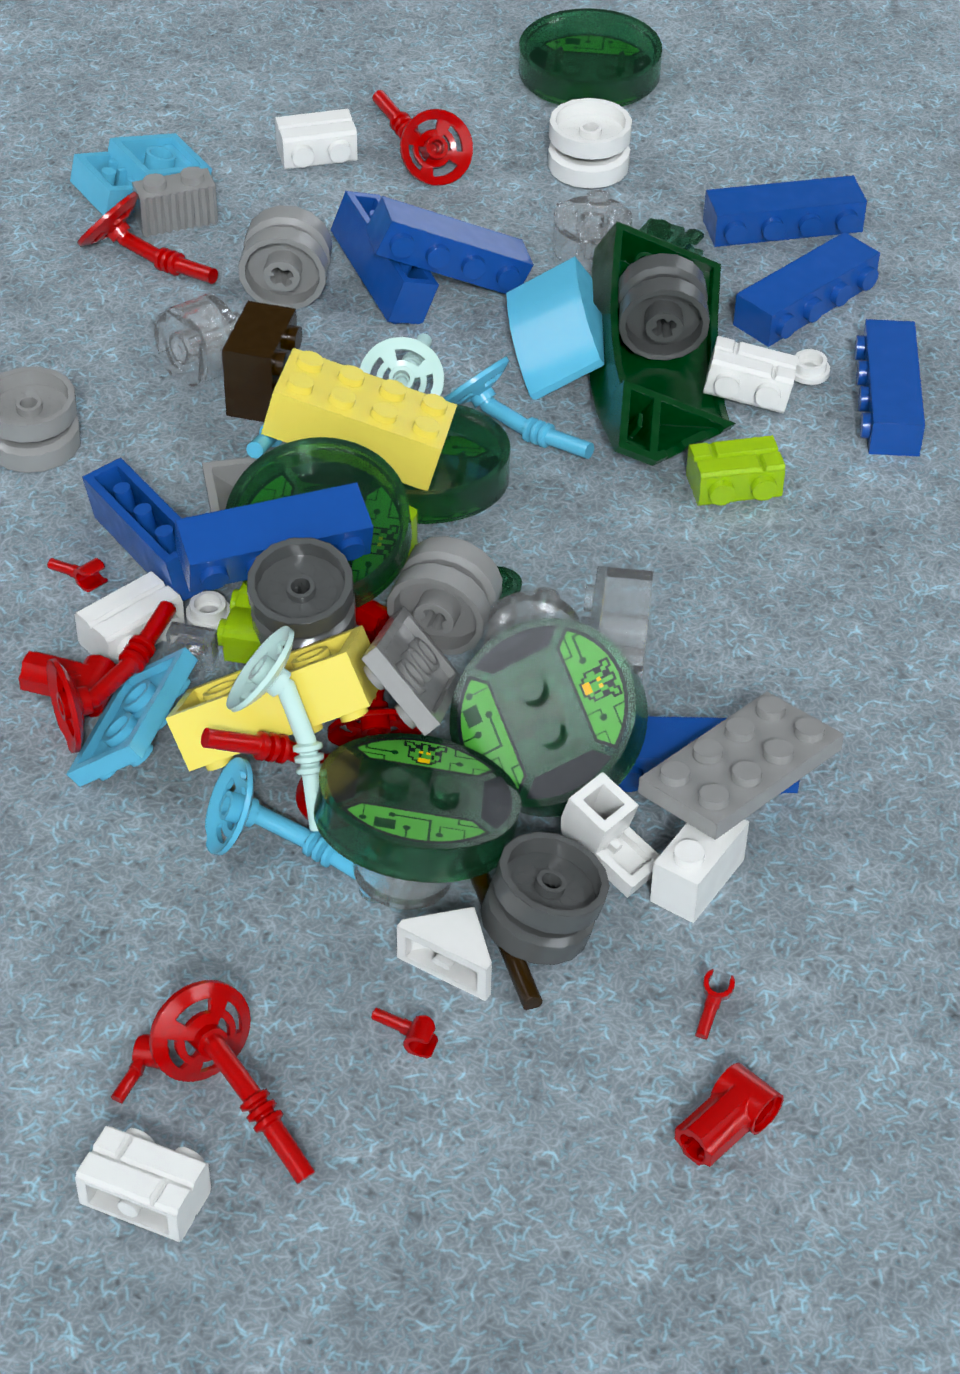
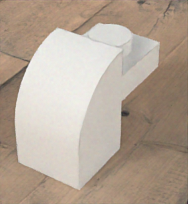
(600, 821)

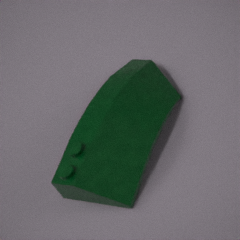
(644, 403)

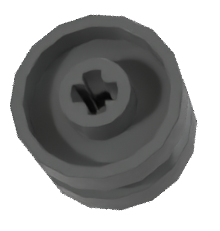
(663, 306)
(301, 587)
(544, 898)

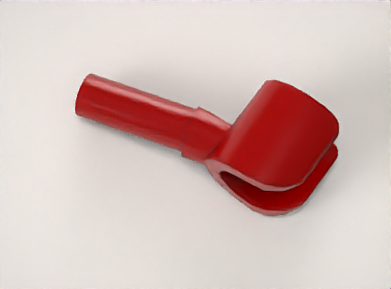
(86, 576)
(711, 1004)
(419, 1033)
(140, 1060)

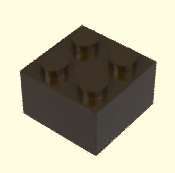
(257, 357)

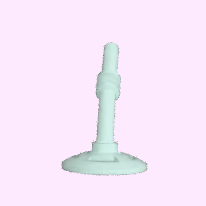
(414, 365)
(267, 674)

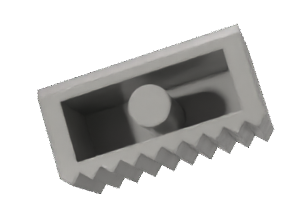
(175, 201)

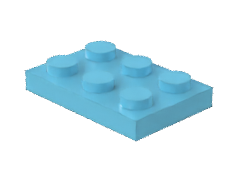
(133, 719)

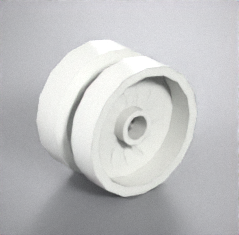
(589, 143)

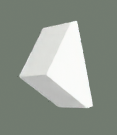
(449, 948)

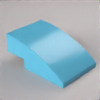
(109, 175)
(556, 328)

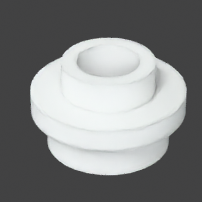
(811, 367)
(207, 609)

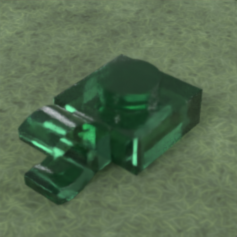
(674, 234)

